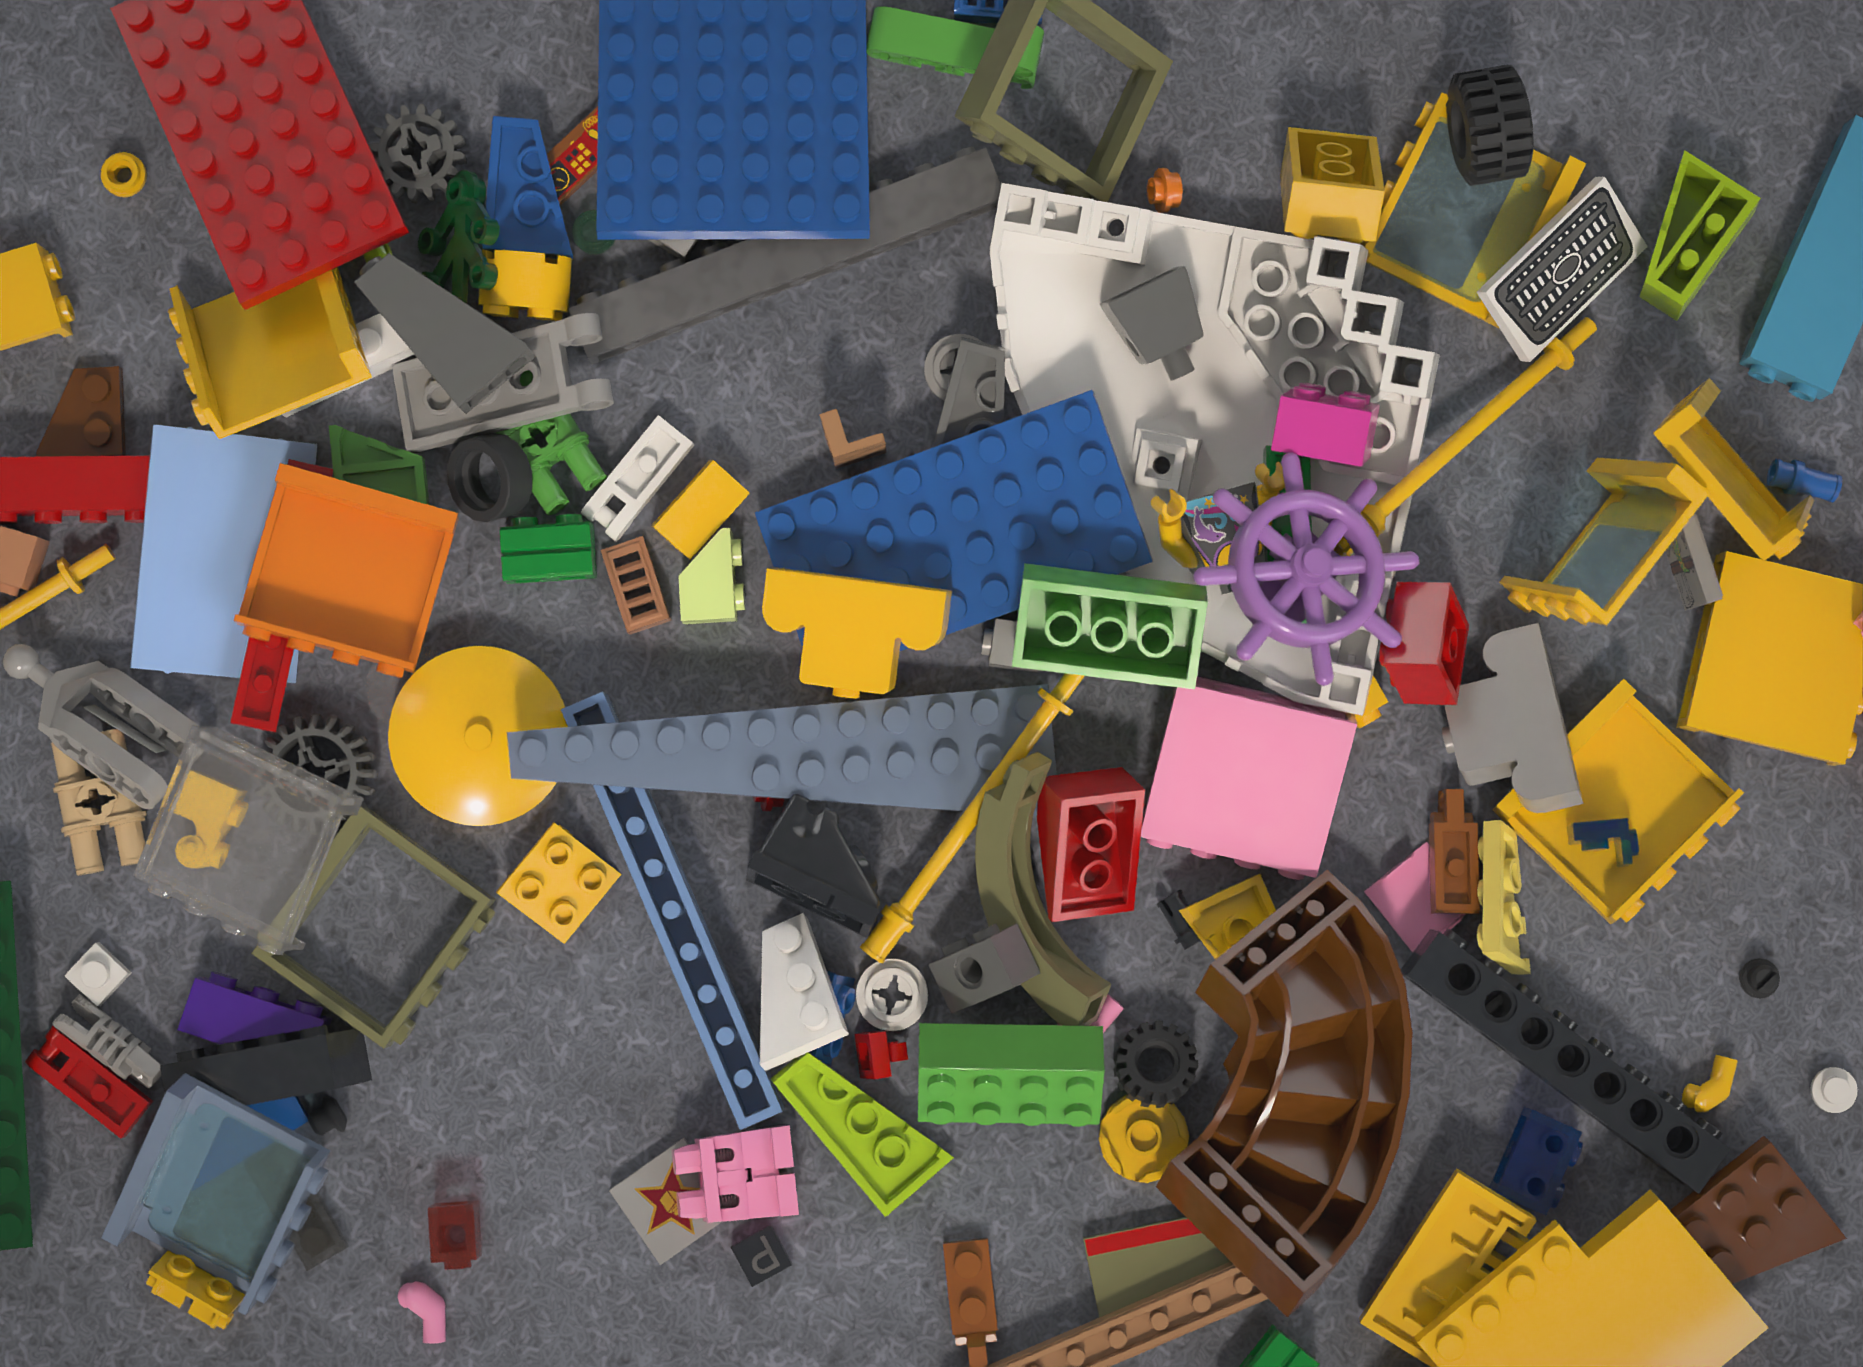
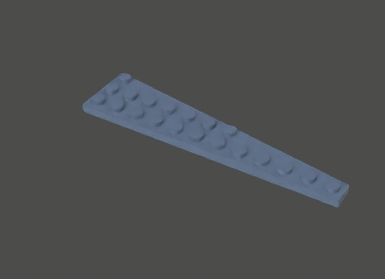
(865, 752)

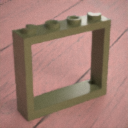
(1000, 63)
(450, 955)

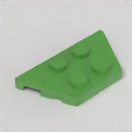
(378, 465)

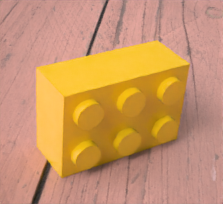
(1331, 185)

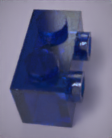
(1537, 1161)

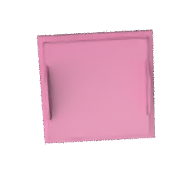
(1405, 899)

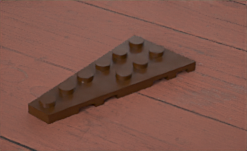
(1756, 1215)

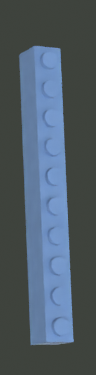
(684, 936)

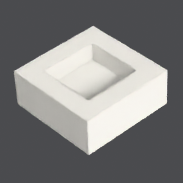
(98, 974)

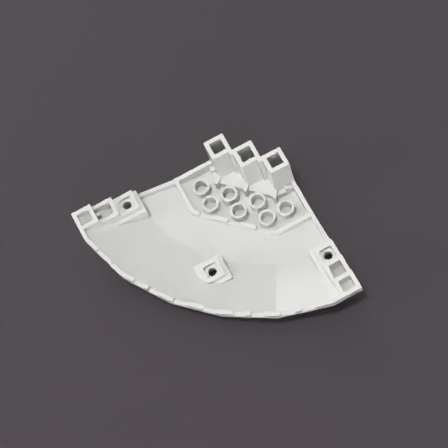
(1268, 322)

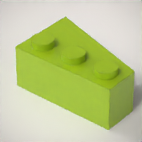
(1696, 232)

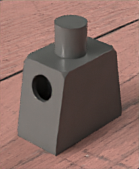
(1158, 320)

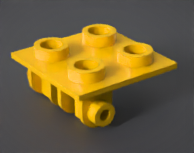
(558, 882)

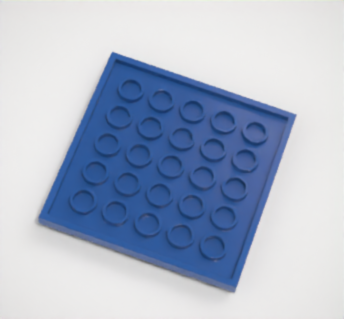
(732, 120)

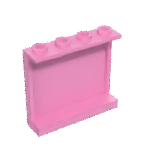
(1248, 777)

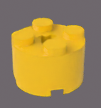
(529, 284)

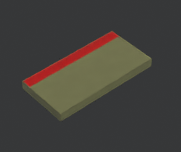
(1146, 1260)

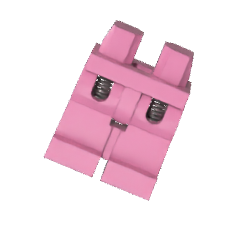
(763, 1196)

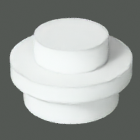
(1833, 1090)

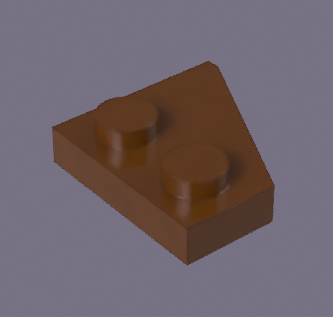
(88, 416)

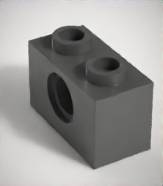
(983, 968)

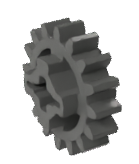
(435, 149)

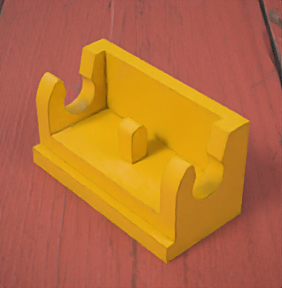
(700, 509)

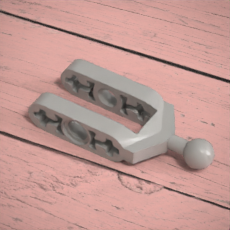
(84, 742)

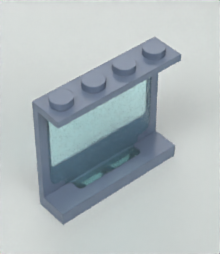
(220, 1187)

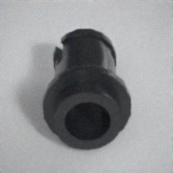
(1170, 908)

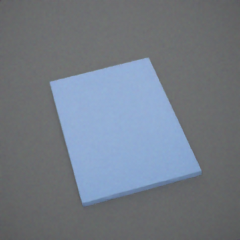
(200, 545)

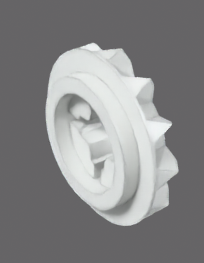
(904, 1012)

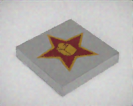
(651, 1205)

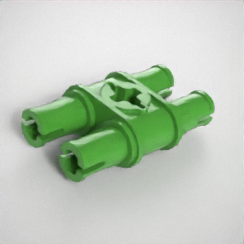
(565, 444)

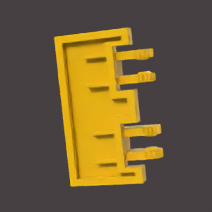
(1444, 1260)

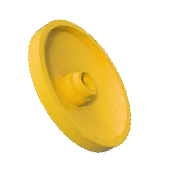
(453, 733)

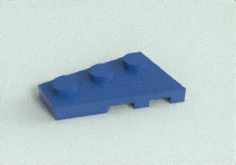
(523, 191)

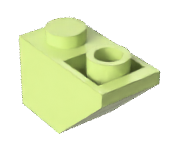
(709, 584)

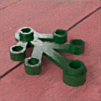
(466, 200)

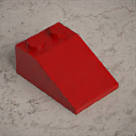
(1090, 842)

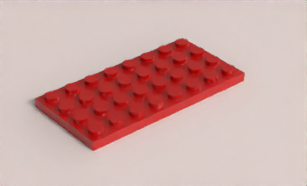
(261, 137)

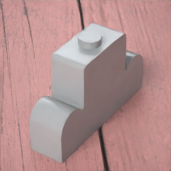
(1515, 724)

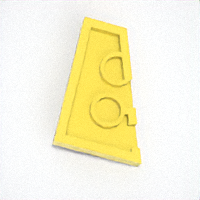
(1496, 892)

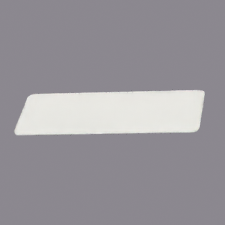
(125, 728)

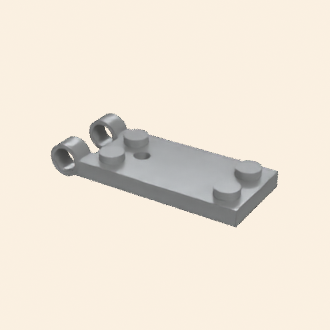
(435, 420)

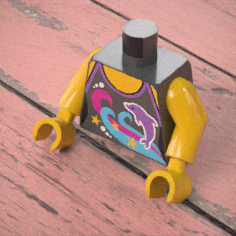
(1201, 532)

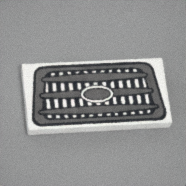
(1562, 269)

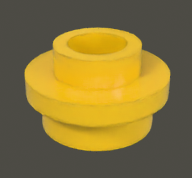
(111, 168)

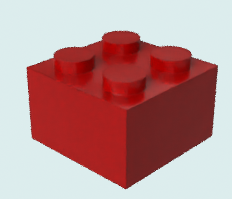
(1433, 643)

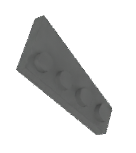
(974, 392)

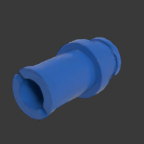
(1798, 478)

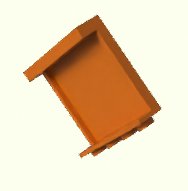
(347, 571)

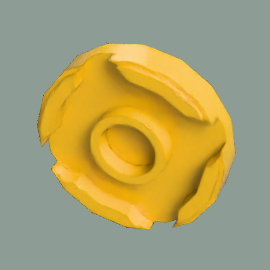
(1134, 1126)

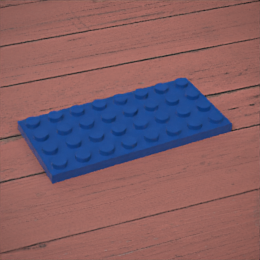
(973, 514)

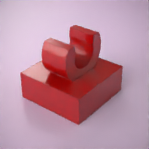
(876, 1054)

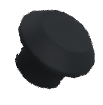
(1759, 978)
(327, 1117)

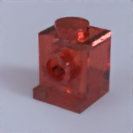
(441, 1220)

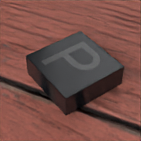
(761, 1255)

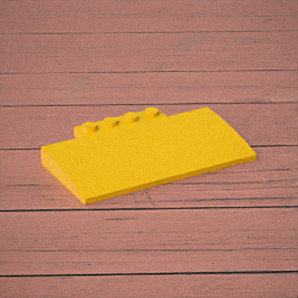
(1621, 1300)

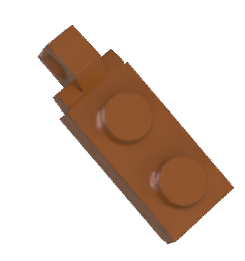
(1453, 856)
(971, 1296)

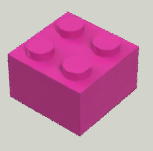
(1326, 425)

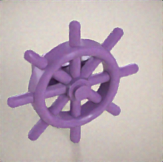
(1290, 588)

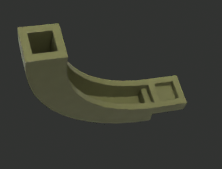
(1010, 896)

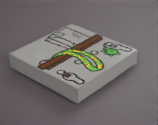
(1693, 567)

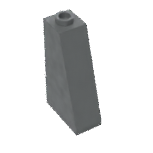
(450, 338)

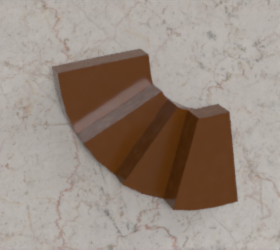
(1309, 1093)

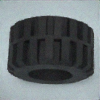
(1490, 125)

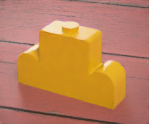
(853, 625)

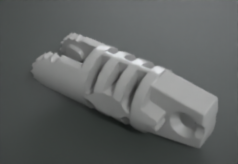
(110, 1043)

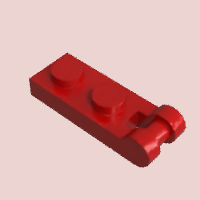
(90, 1083)

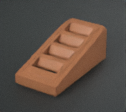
(648, 619)

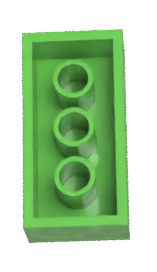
(1110, 626)
(1010, 1074)

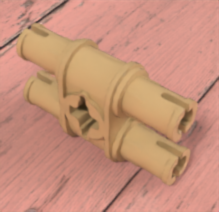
(83, 822)

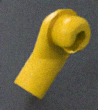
(1715, 1089)

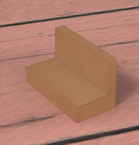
(849, 453)

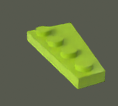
(865, 1137)

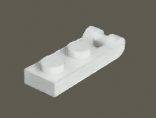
(638, 477)

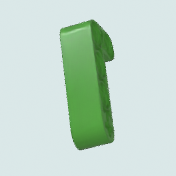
(942, 43)

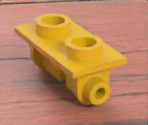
(213, 1297)

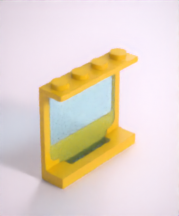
(1456, 234)
(1618, 545)

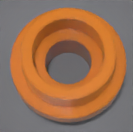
(1164, 190)

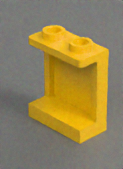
(31, 297)

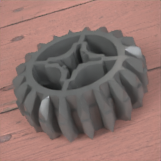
(310, 755)

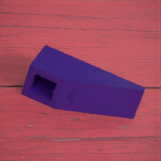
(231, 1014)

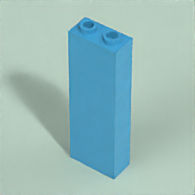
(1819, 288)

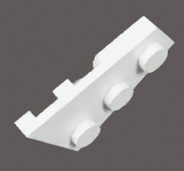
(796, 995)

